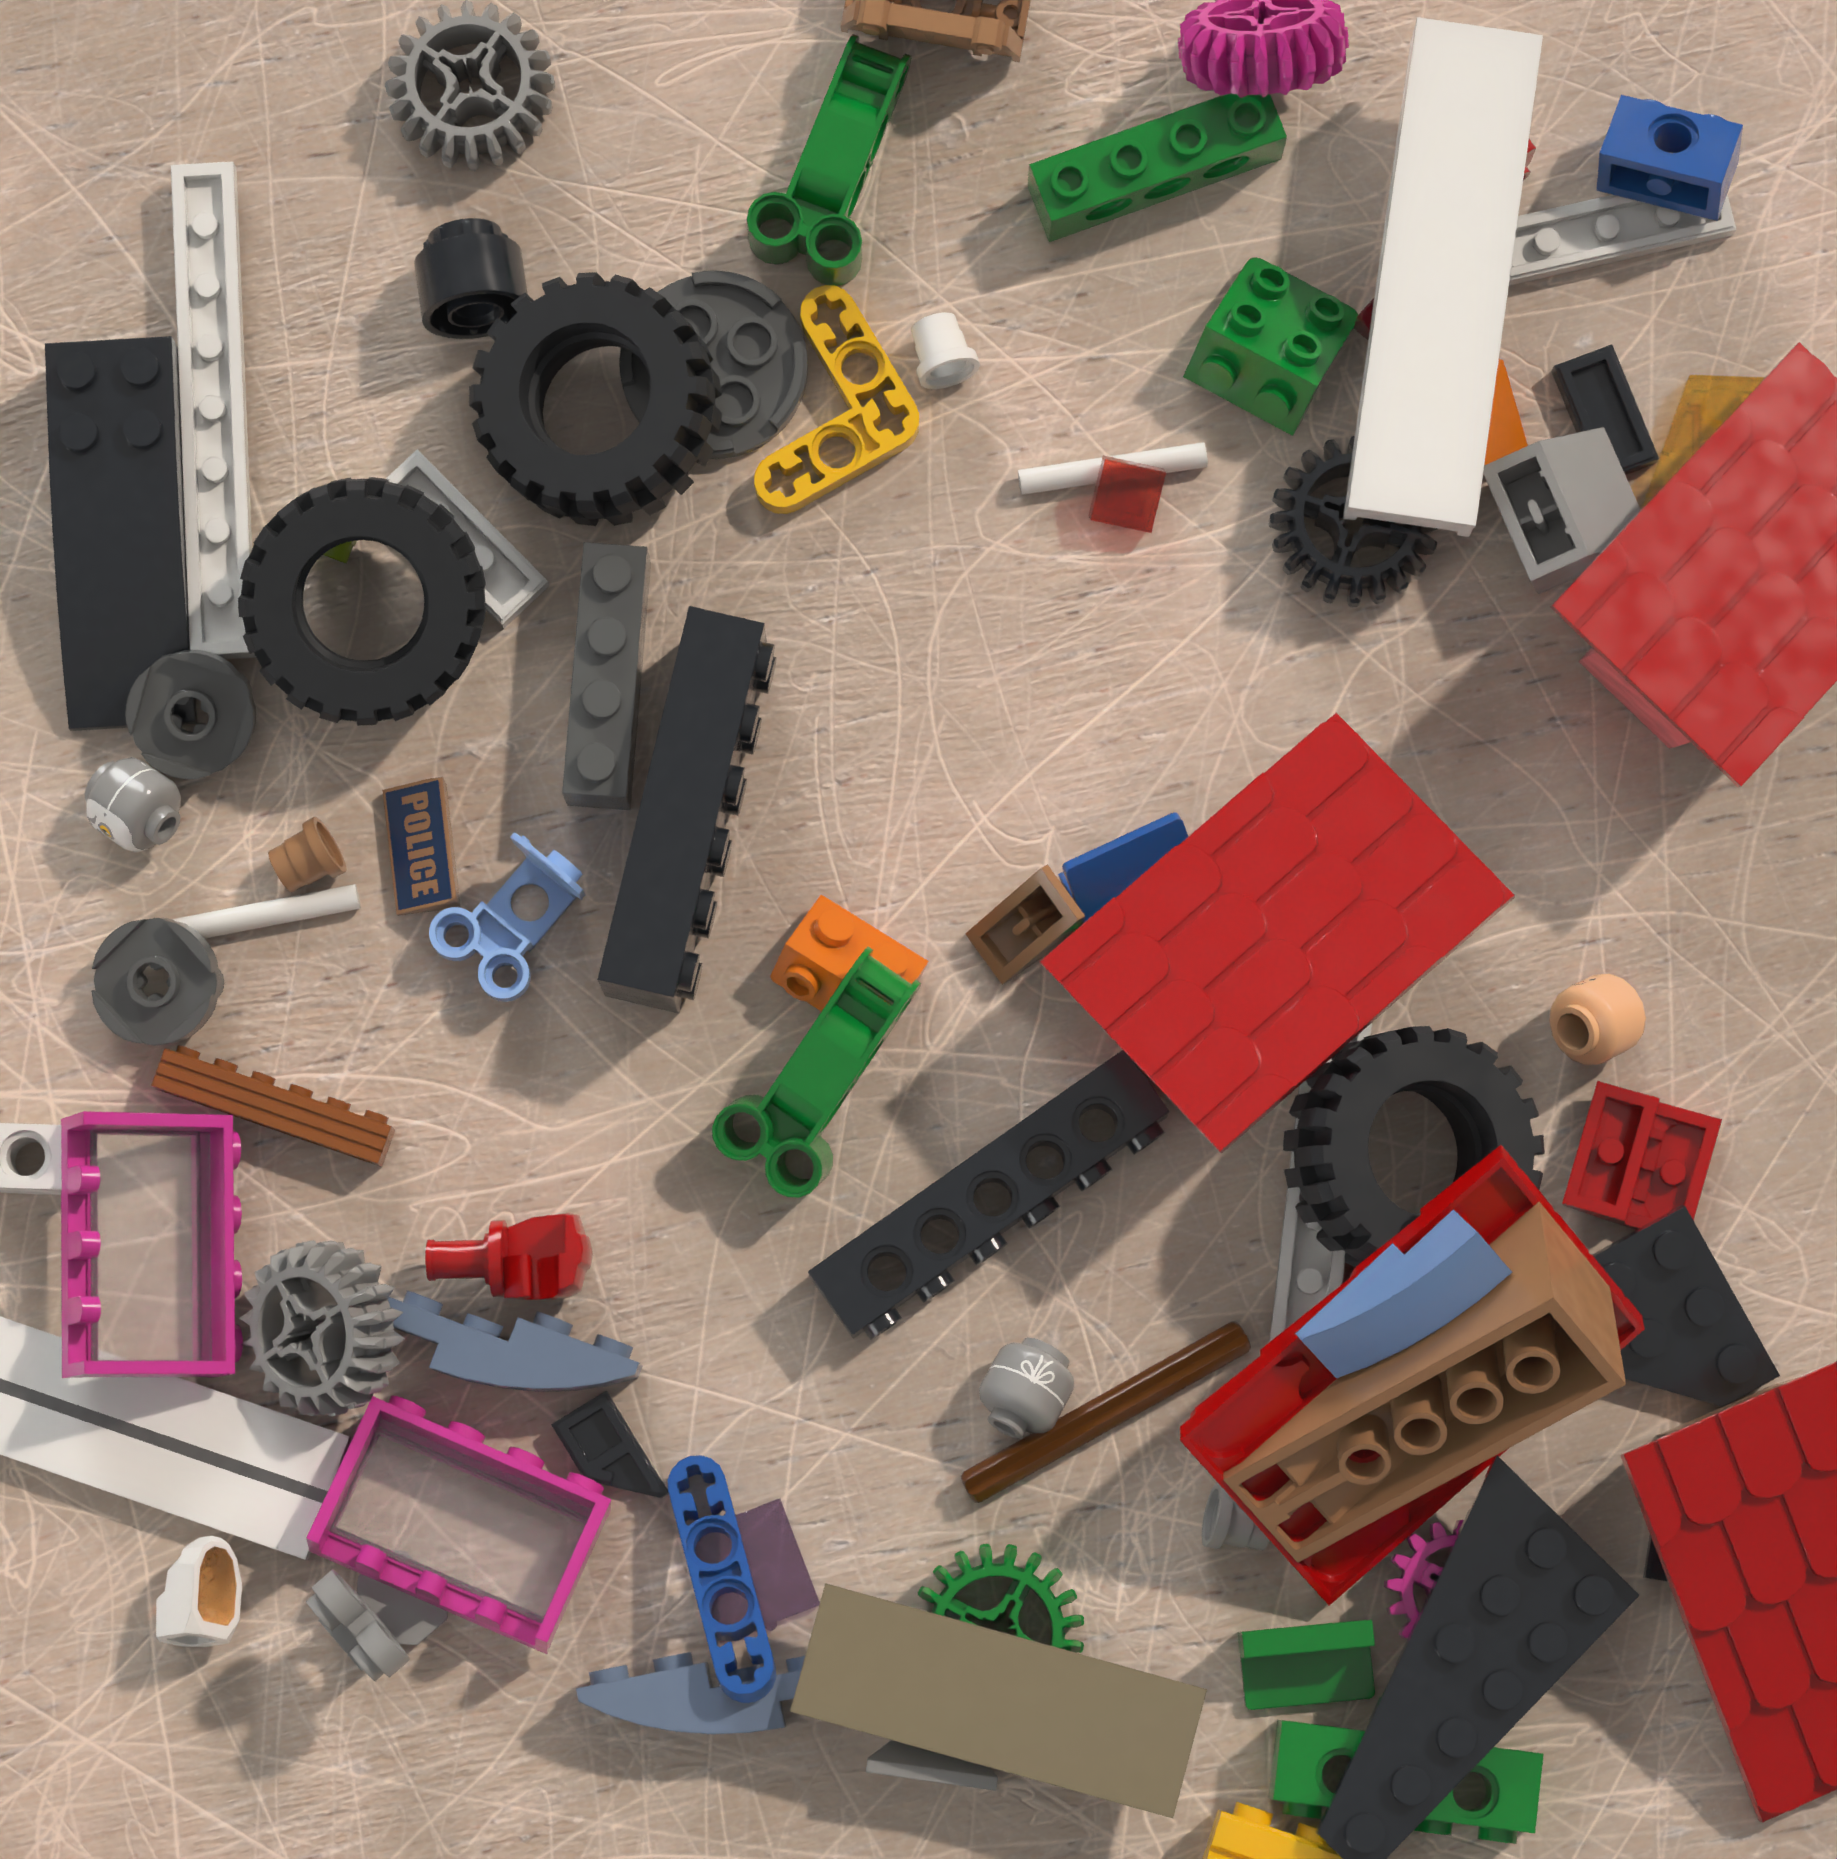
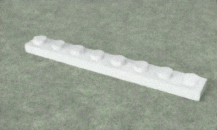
(212, 402)

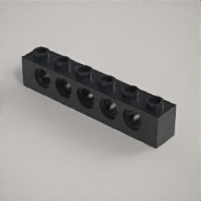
(1112, 1087)

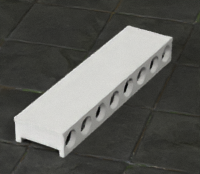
(1443, 276)

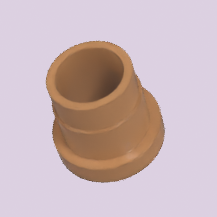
(307, 856)

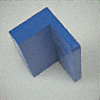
(1114, 866)

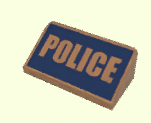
(421, 847)

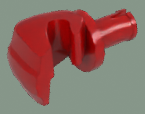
(525, 1261)

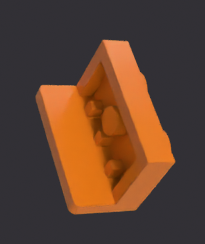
(828, 946)

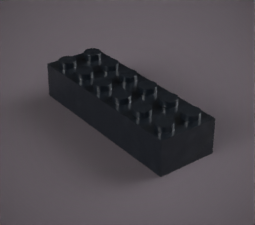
(685, 809)

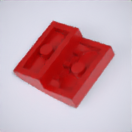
(1639, 1158)

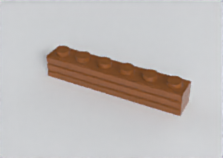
(273, 1107)

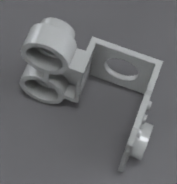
(373, 1621)

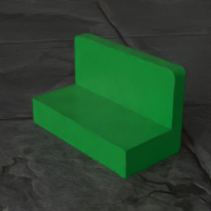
(1307, 1664)

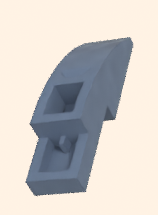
(534, 1359)
(683, 1699)

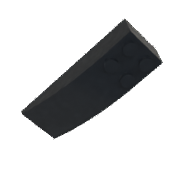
(116, 519)

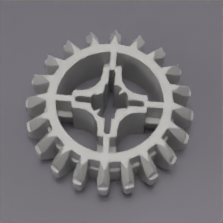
(483, 62)
(322, 1328)

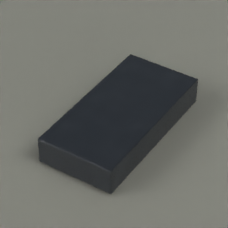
(1601, 397)

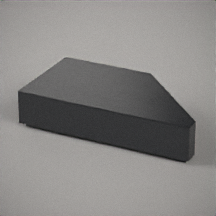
(607, 1448)

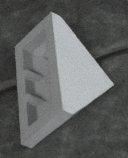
(921, 1764)

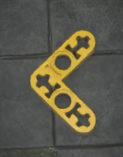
(855, 424)

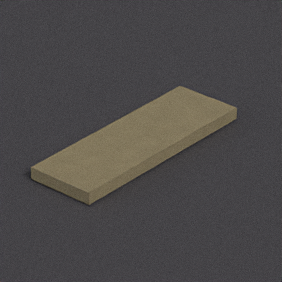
(998, 1700)

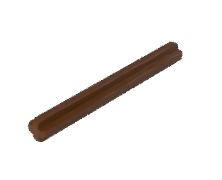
(1106, 1411)

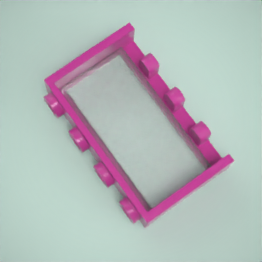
(149, 1245)
(460, 1522)

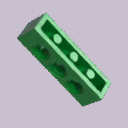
(1154, 162)
(1509, 1777)

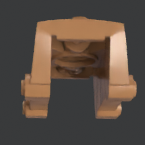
(970, 26)

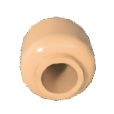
(1597, 1019)

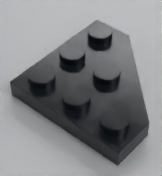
(1693, 1323)

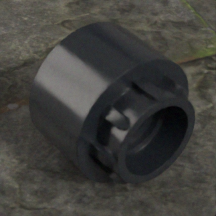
(468, 278)

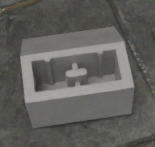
(1562, 503)

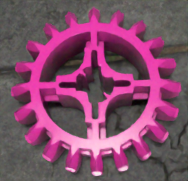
(1262, 45)

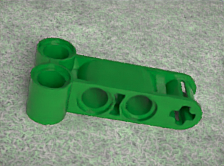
(833, 166)
(819, 1076)

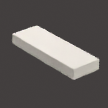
(508, 575)

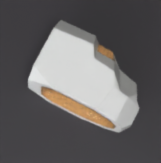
(200, 1596)

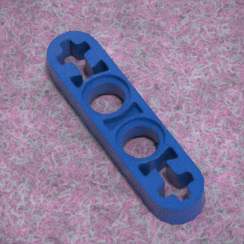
(720, 1578)

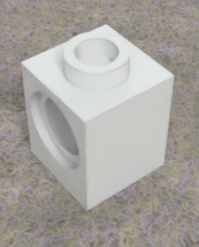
(48, 1178)

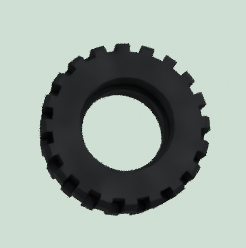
(540, 343)
(340, 685)
(1342, 1104)

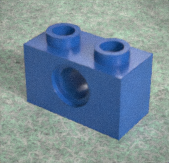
(1669, 157)

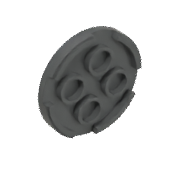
(753, 350)

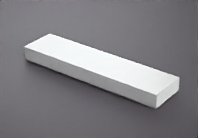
(1605, 233)

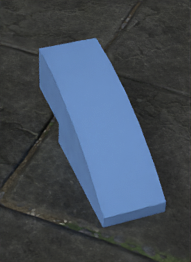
(1404, 1297)

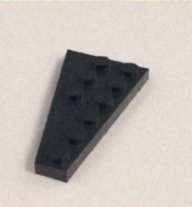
(1490, 1641)

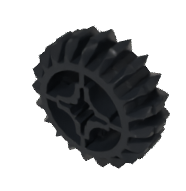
(1326, 514)

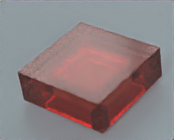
(1127, 494)

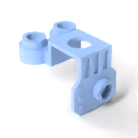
(495, 928)

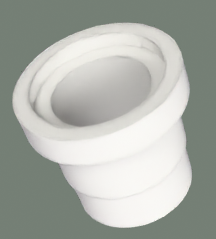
(942, 352)

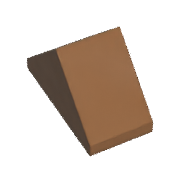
(1026, 925)

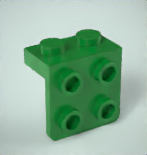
(1270, 344)

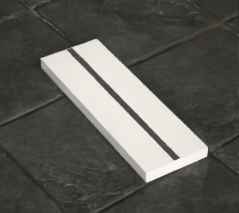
(166, 1443)

